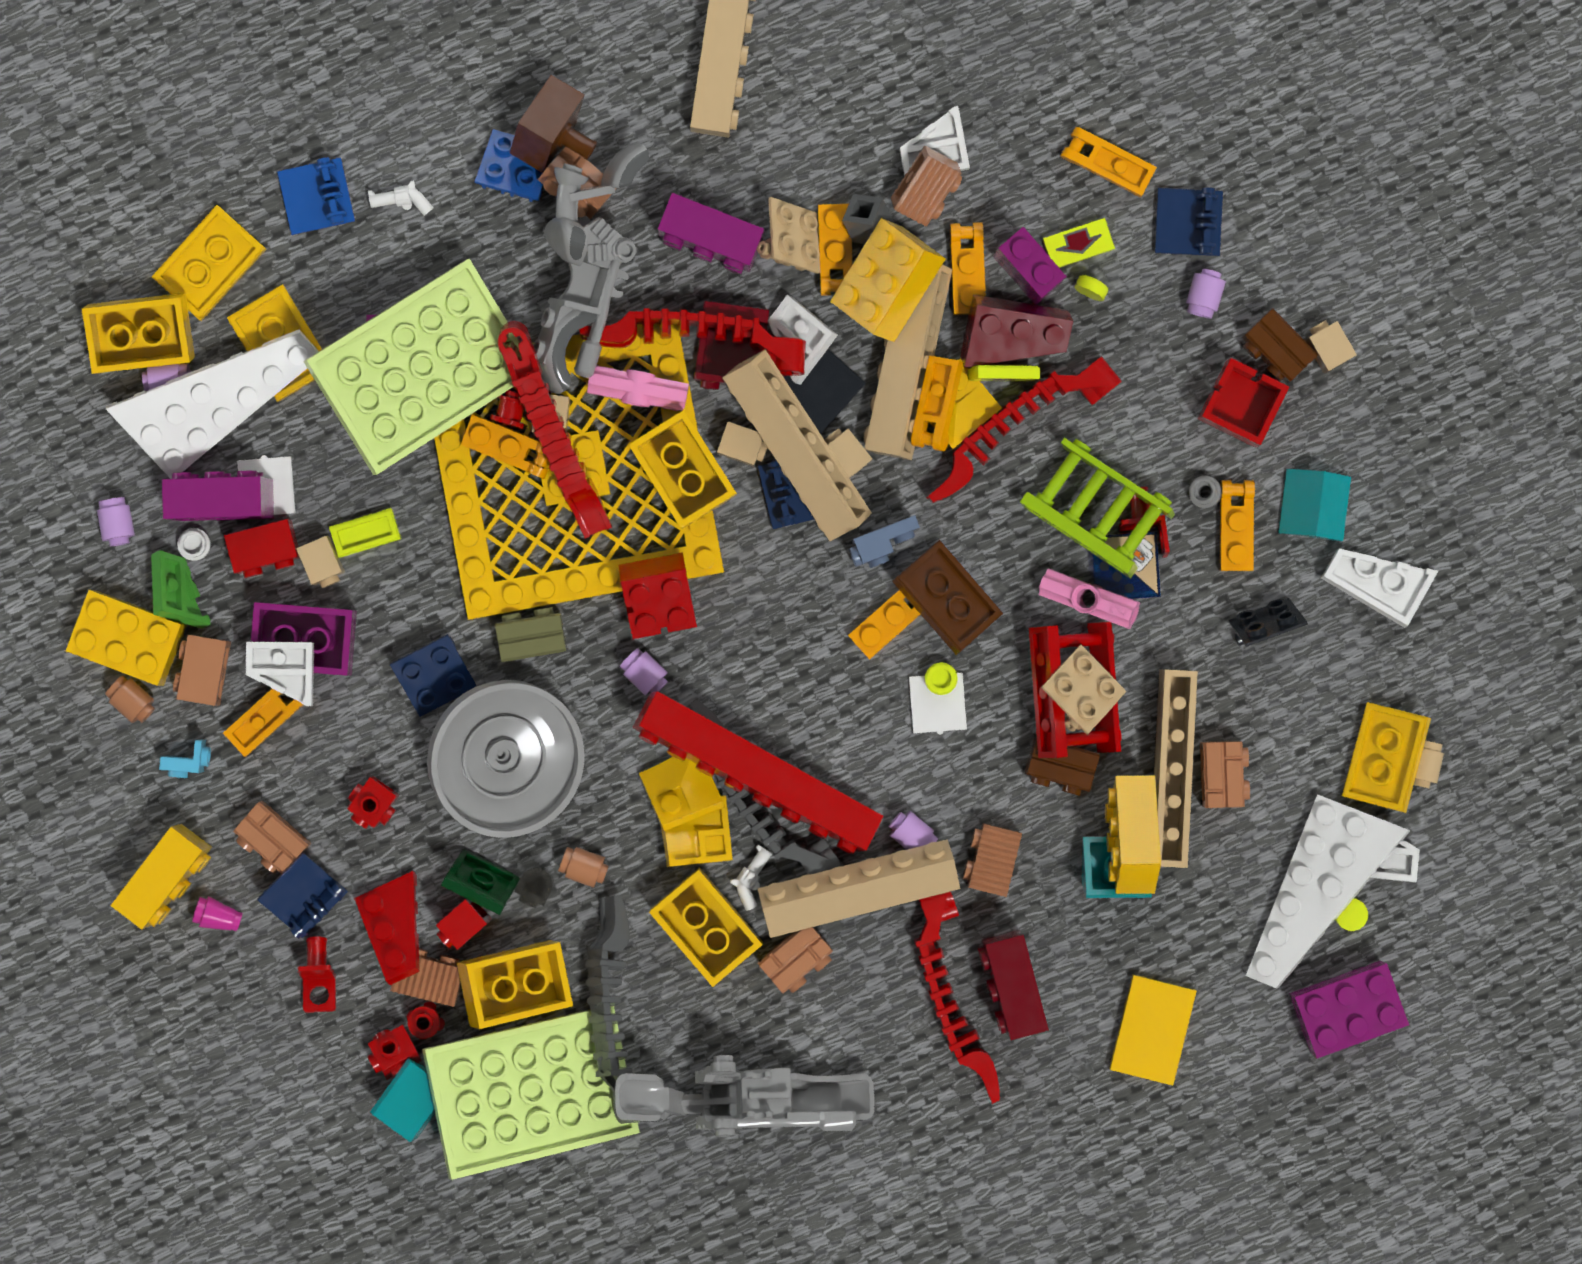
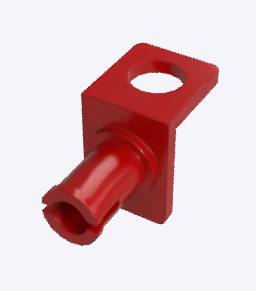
(1138, 509)
(317, 974)

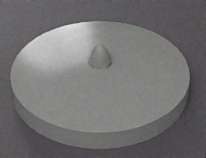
(505, 758)

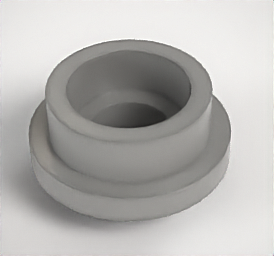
(1195, 491)

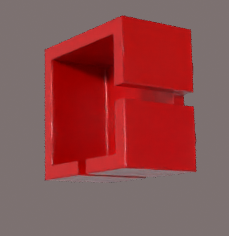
(1243, 405)
(657, 595)

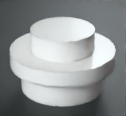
(194, 544)

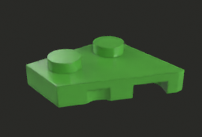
(175, 591)

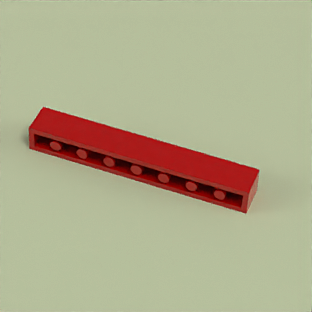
(758, 772)

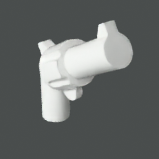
(403, 197)
(749, 878)

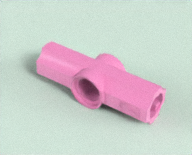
(638, 388)
(1107, 604)

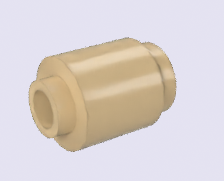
(1429, 765)

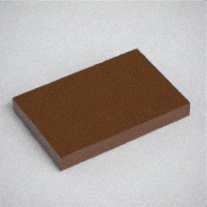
(947, 597)

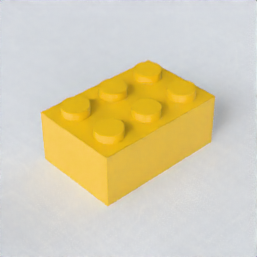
(887, 280)
(138, 333)
(682, 469)
(126, 638)
(1133, 835)
(162, 877)
(706, 927)
(514, 984)

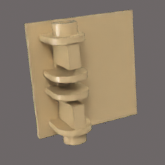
(793, 237)
(1083, 690)

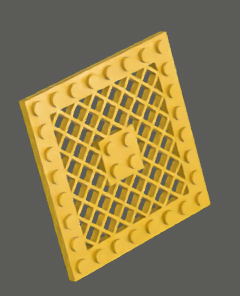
(488, 598)

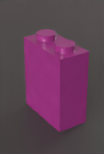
(1029, 266)

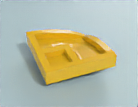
(971, 409)
(680, 792)
(699, 840)

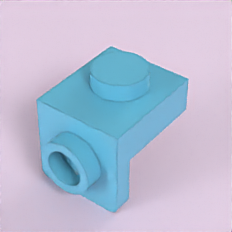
(180, 766)

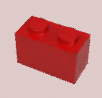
(262, 547)
(462, 924)

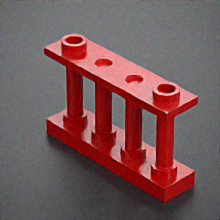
(1049, 716)

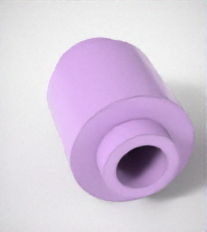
(1205, 293)
(160, 375)
(115, 521)
(644, 672)
(911, 831)

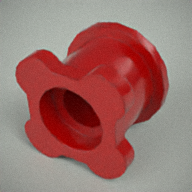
(509, 410)
(429, 1011)

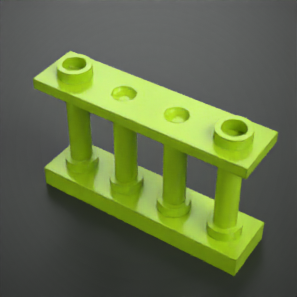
(1069, 520)

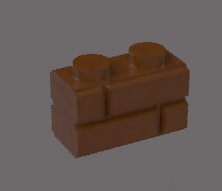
(1278, 346)
(1074, 771)

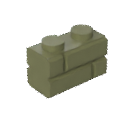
(530, 636)

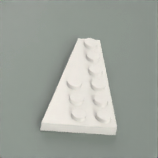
(200, 408)
(1325, 874)

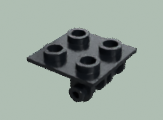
(1267, 622)

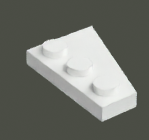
(1380, 584)

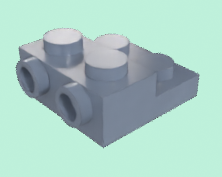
(876, 545)

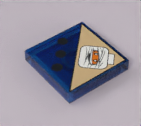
(1146, 579)

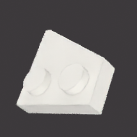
(942, 136)

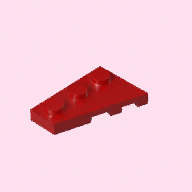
(392, 926)

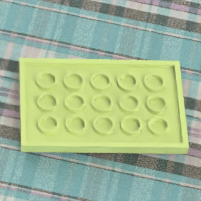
(416, 367)
(521, 1095)

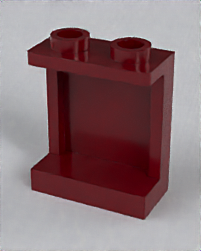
(720, 357)

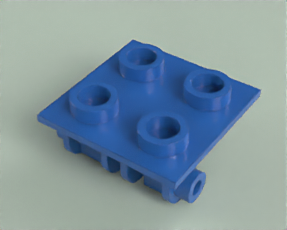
(506, 172)
(316, 196)

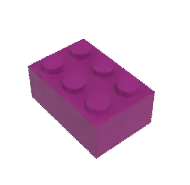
(710, 234)
(217, 496)
(327, 628)
(1349, 1009)

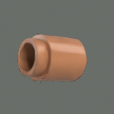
(130, 699)
(583, 866)

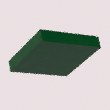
(481, 881)

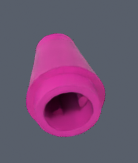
(216, 915)

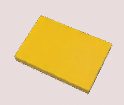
(209, 262)
(271, 318)
(1386, 757)
(1152, 1029)

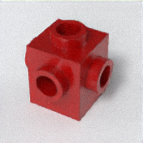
(382, 796)
(391, 1051)

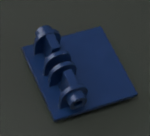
(1189, 221)
(782, 498)
(433, 675)
(302, 895)

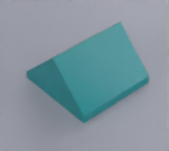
(1314, 504)
(1095, 870)
(406, 1102)

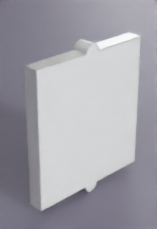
(281, 472)
(935, 711)

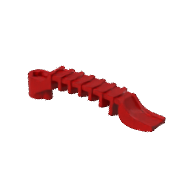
(785, 352)
(1092, 383)
(548, 427)
(937, 910)

